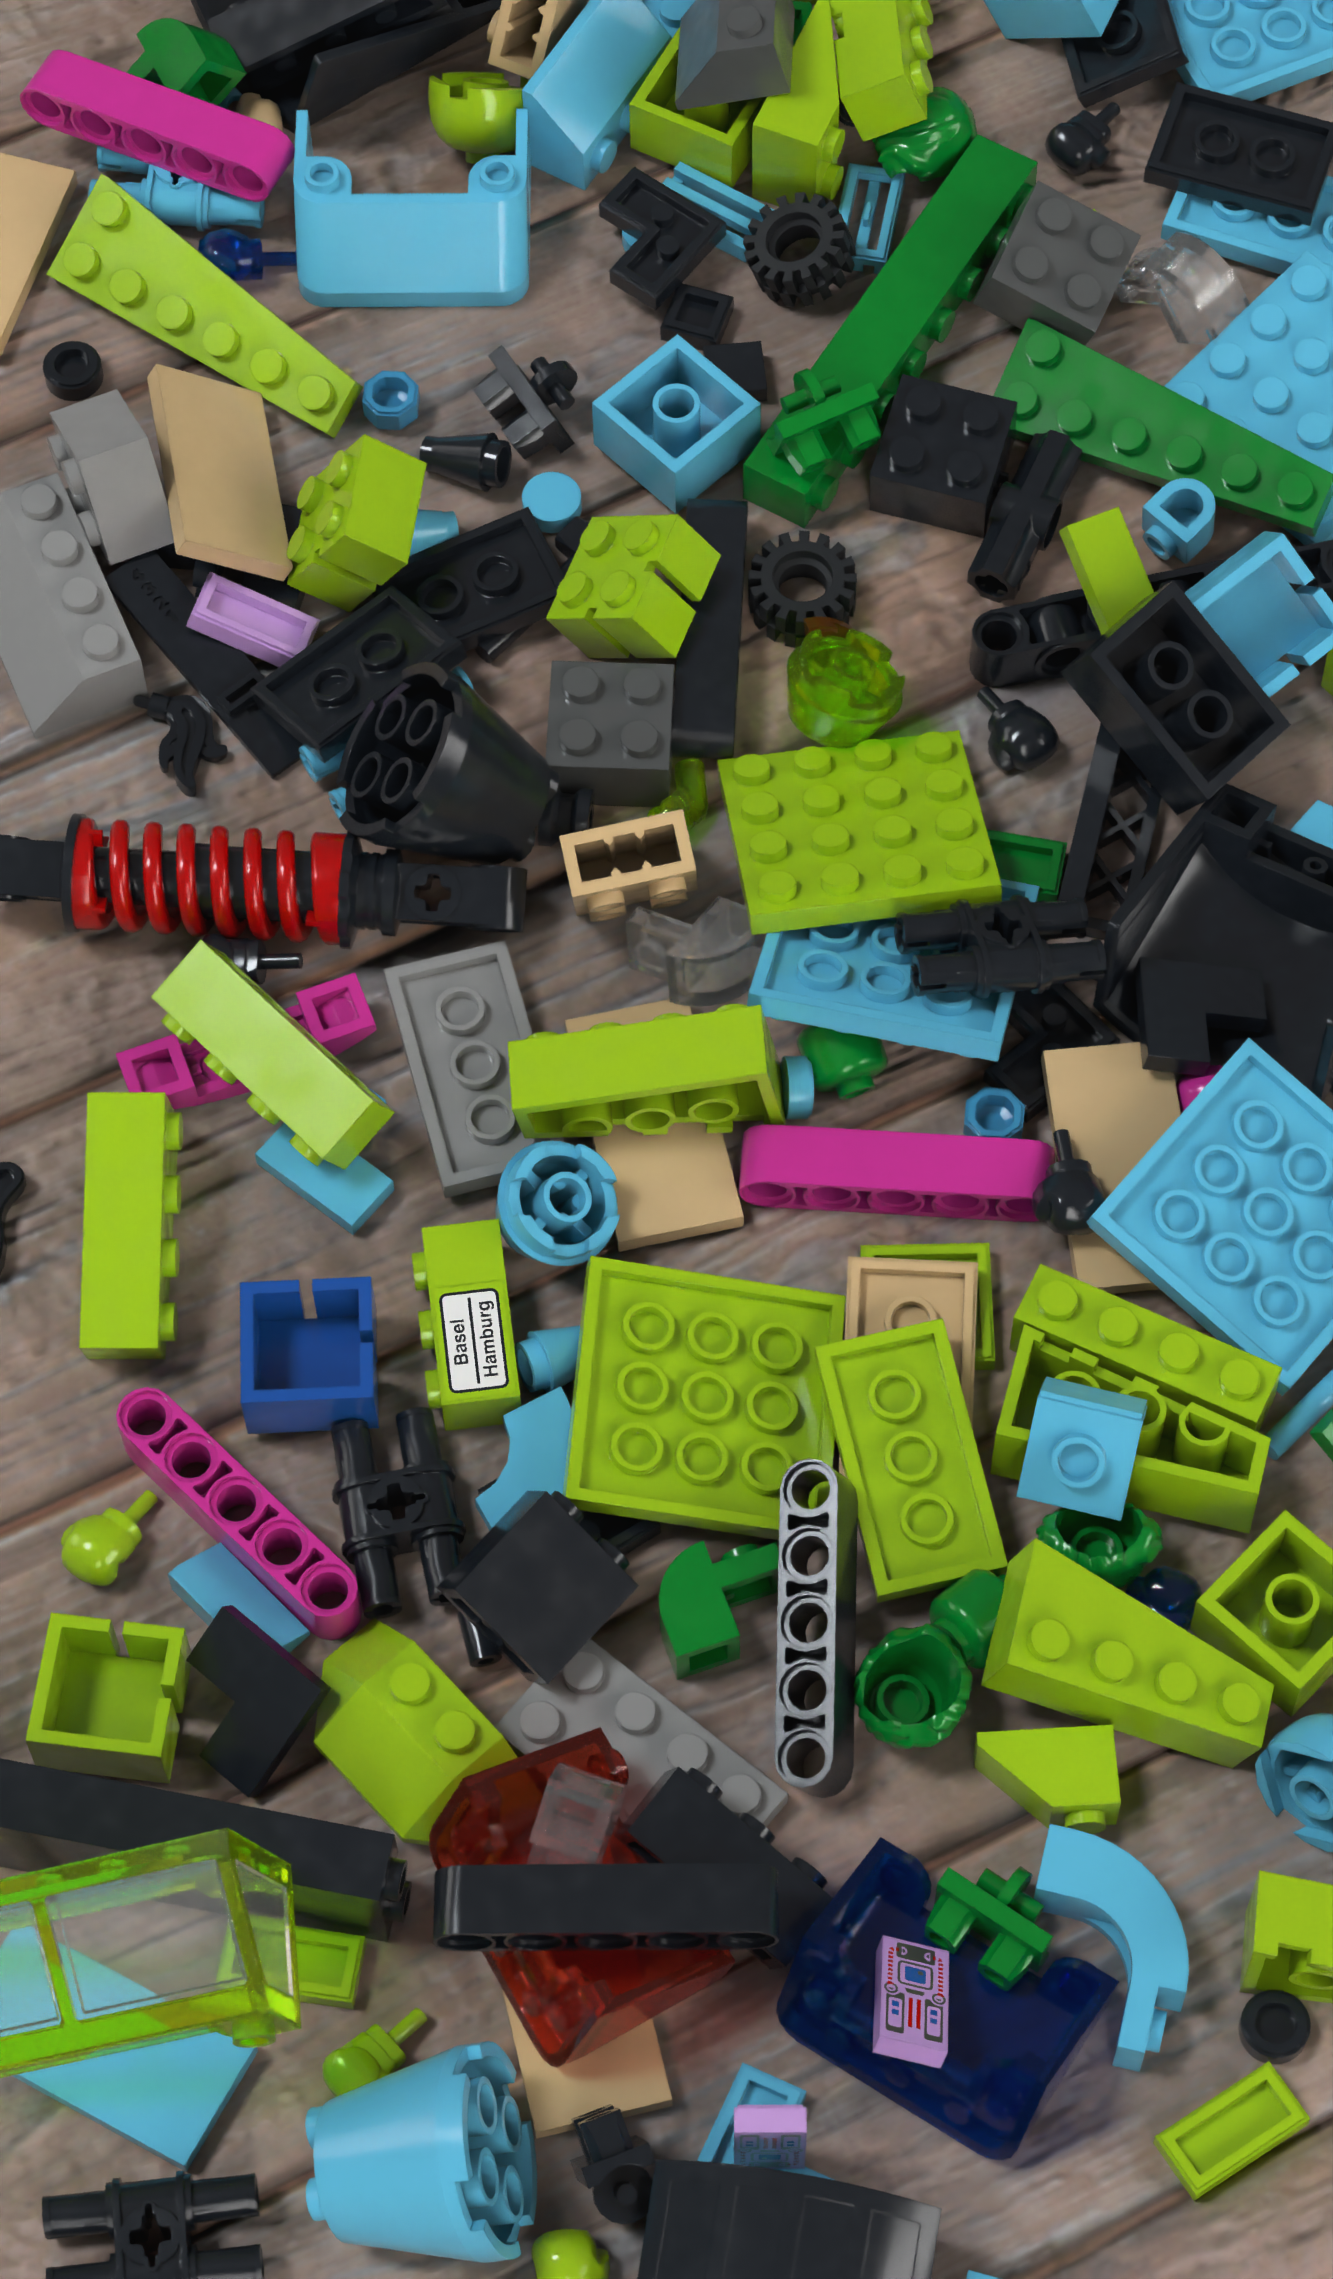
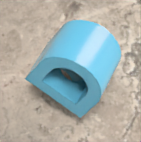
(1179, 519)

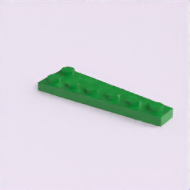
(1154, 432)

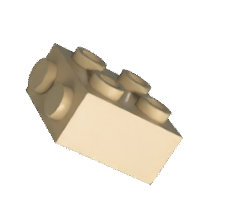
(528, 31)
(630, 865)

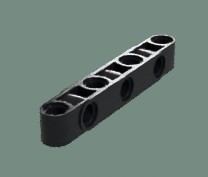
(1057, 628)

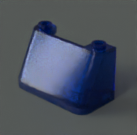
(1002, 2044)

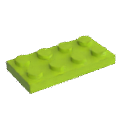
(910, 1459)

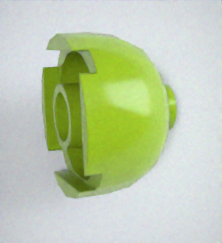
(475, 112)

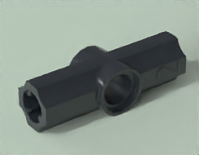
(1024, 516)

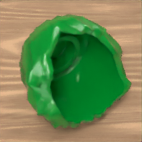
(931, 145)
(1104, 1545)
(912, 1687)

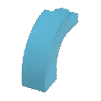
(1125, 1902)

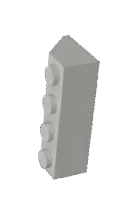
(57, 615)

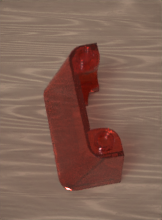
(564, 1997)

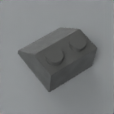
(734, 51)

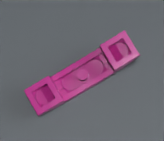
(329, 1011)

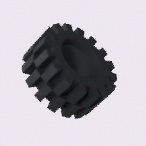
(788, 225)
(793, 561)

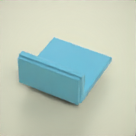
(1082, 1448)

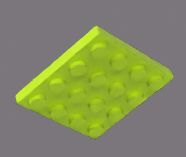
(857, 832)
(696, 1396)

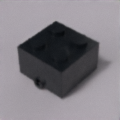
(943, 455)

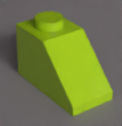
(1055, 1773)

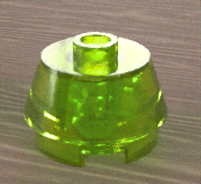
(842, 688)

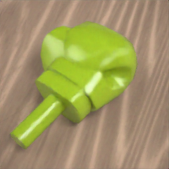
(101, 1542)
(369, 2055)
(569, 2255)

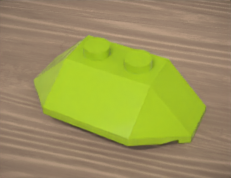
(401, 1729)

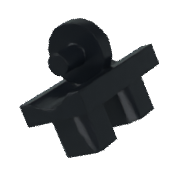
(510, 385)
(613, 2165)

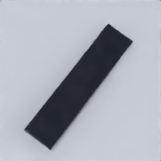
(212, 668)

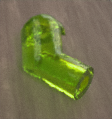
(690, 793)

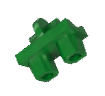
(801, 433)
(998, 1913)

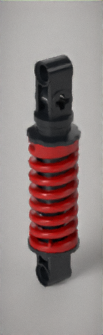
(235, 886)

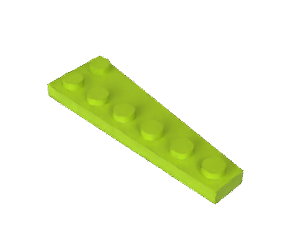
(168, 288)

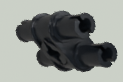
(999, 946)
(367, 1503)
(177, 2206)

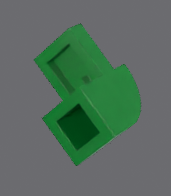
(188, 60)
(698, 1600)

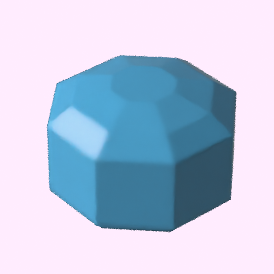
(391, 400)
(994, 1114)

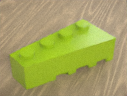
(129, 1225)
(1114, 1661)

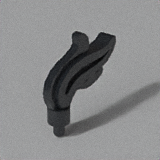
(188, 736)

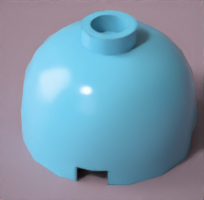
(1298, 1777)

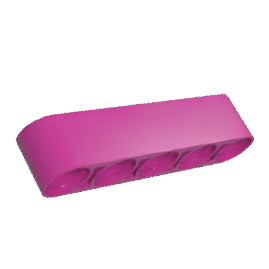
(158, 125)
(892, 1172)
(230, 1485)

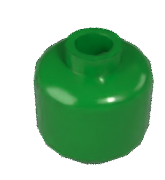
(842, 1060)
(969, 1613)

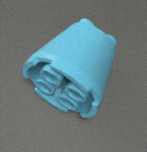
(427, 2159)

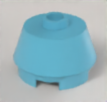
(557, 1203)

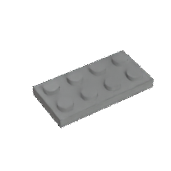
(455, 1034)
(641, 1725)

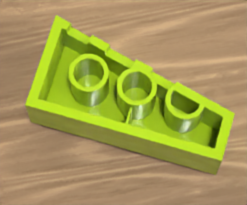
(883, 62)
(648, 1075)
(1186, 1456)
(1289, 1938)

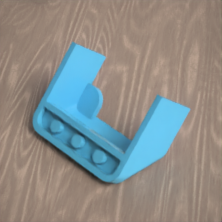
(412, 245)

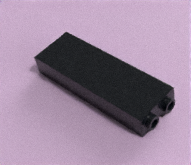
(340, 1873)

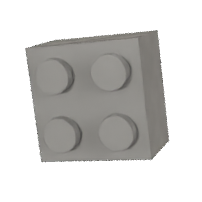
(111, 476)

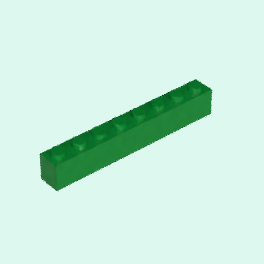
(902, 314)

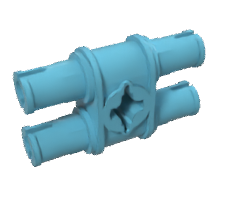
(180, 199)

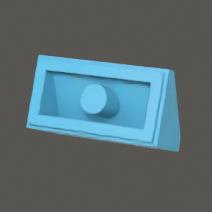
(219, 1580)

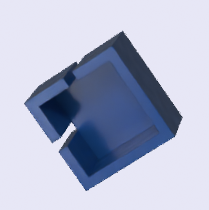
(312, 1369)

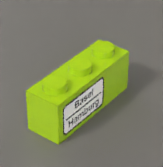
(467, 1324)

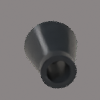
(469, 459)

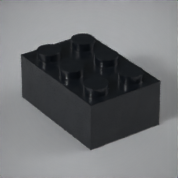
(1175, 698)

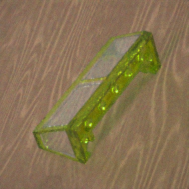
(147, 1951)

